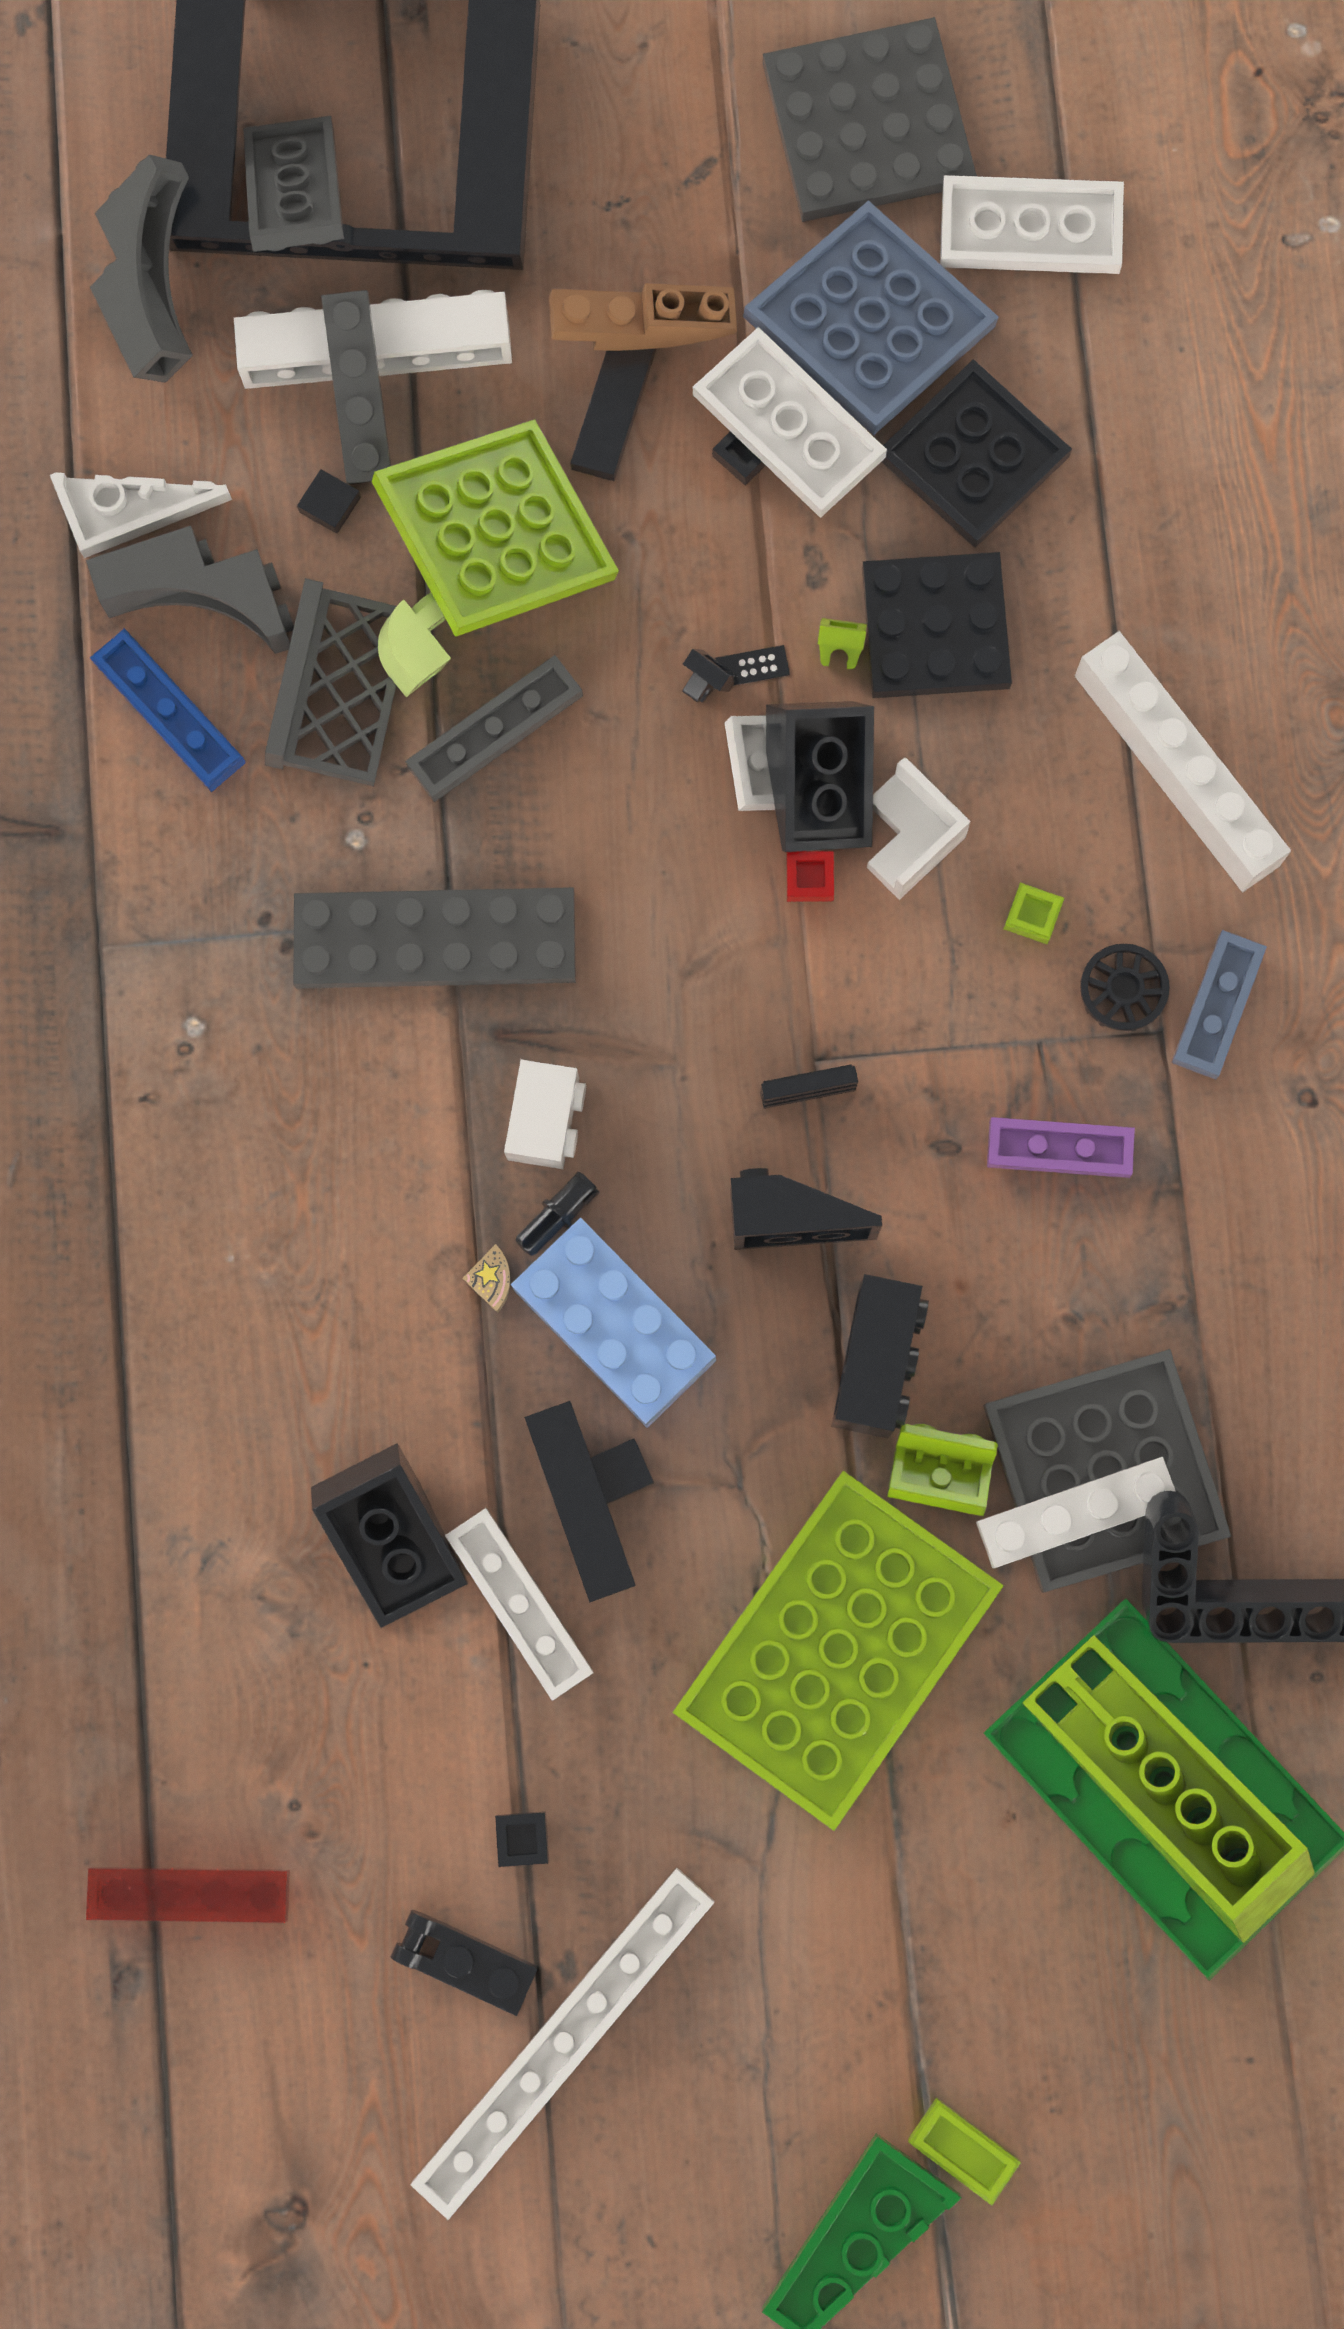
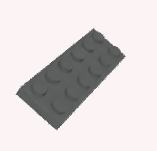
(434, 938)

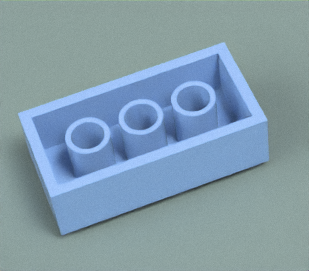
(613, 1322)

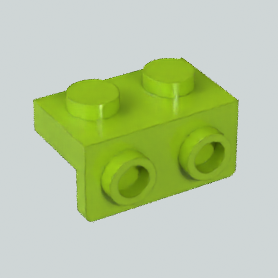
(942, 1469)

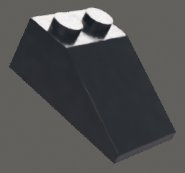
(821, 773)
(788, 1213)
(387, 1535)

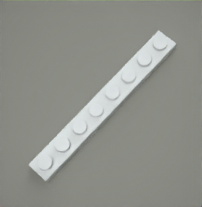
(562, 2043)

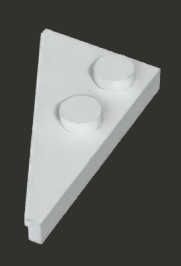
(118, 510)

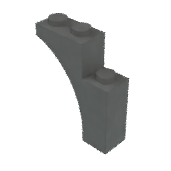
(136, 286)
(184, 573)

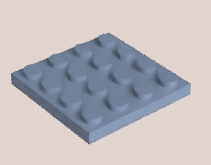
(871, 317)

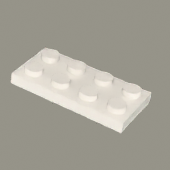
(1032, 224)
(789, 422)

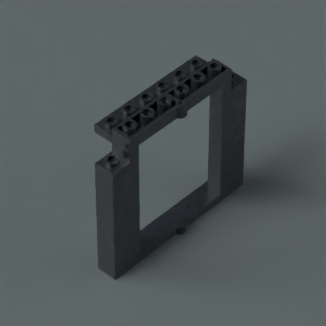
(491, 155)

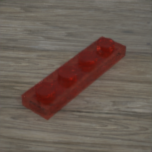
(188, 1894)

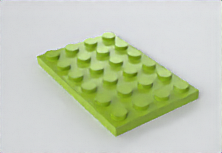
(838, 1650)

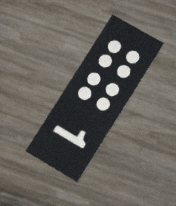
(757, 664)

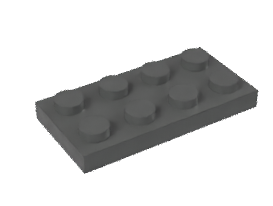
(292, 184)

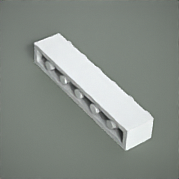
(408, 339)
(1181, 761)

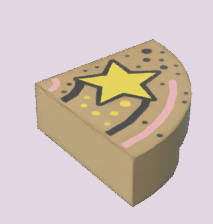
(491, 1278)

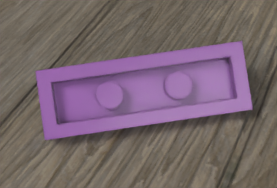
(1060, 1147)

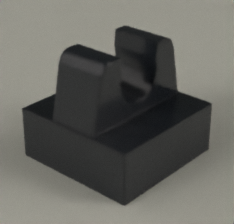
(706, 676)

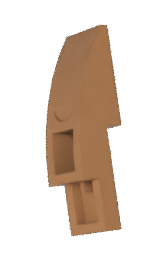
(643, 320)

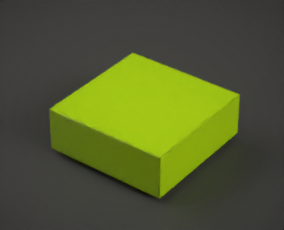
(1033, 913)

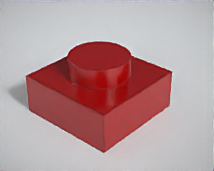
(810, 876)

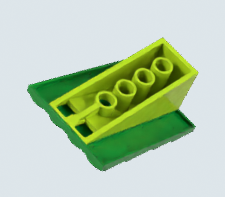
(1167, 1789)

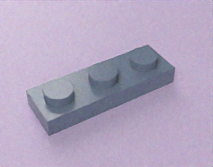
(1219, 1004)

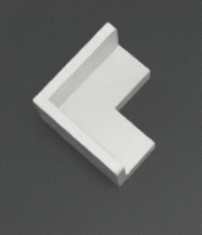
(925, 827)

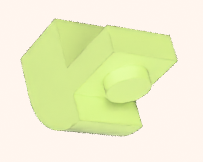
(408, 647)

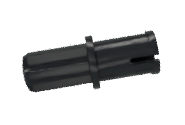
(557, 1213)

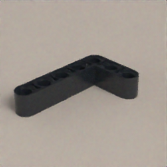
(1240, 1598)

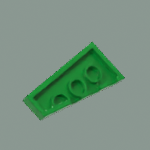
(867, 2224)

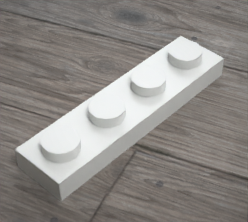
(1073, 1513)
(519, 1604)

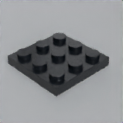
(974, 453)
(936, 625)

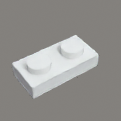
(749, 762)

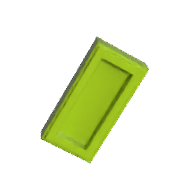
(964, 2151)

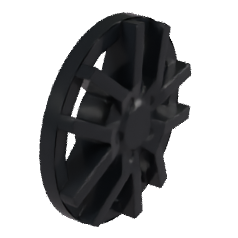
(1124, 987)

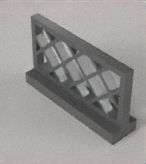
(297, 687)

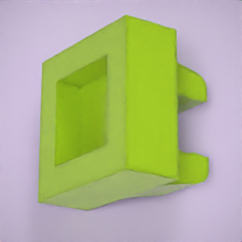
(843, 636)

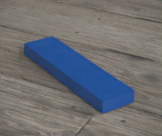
(168, 710)

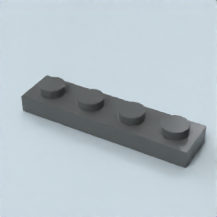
(356, 384)
(494, 728)

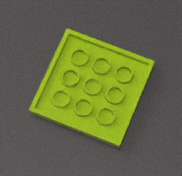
(494, 527)

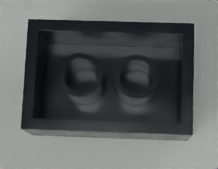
(880, 1357)

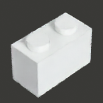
(543, 1114)

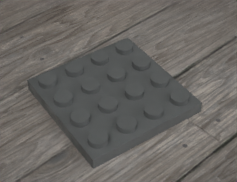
(867, 118)
(1095, 1429)

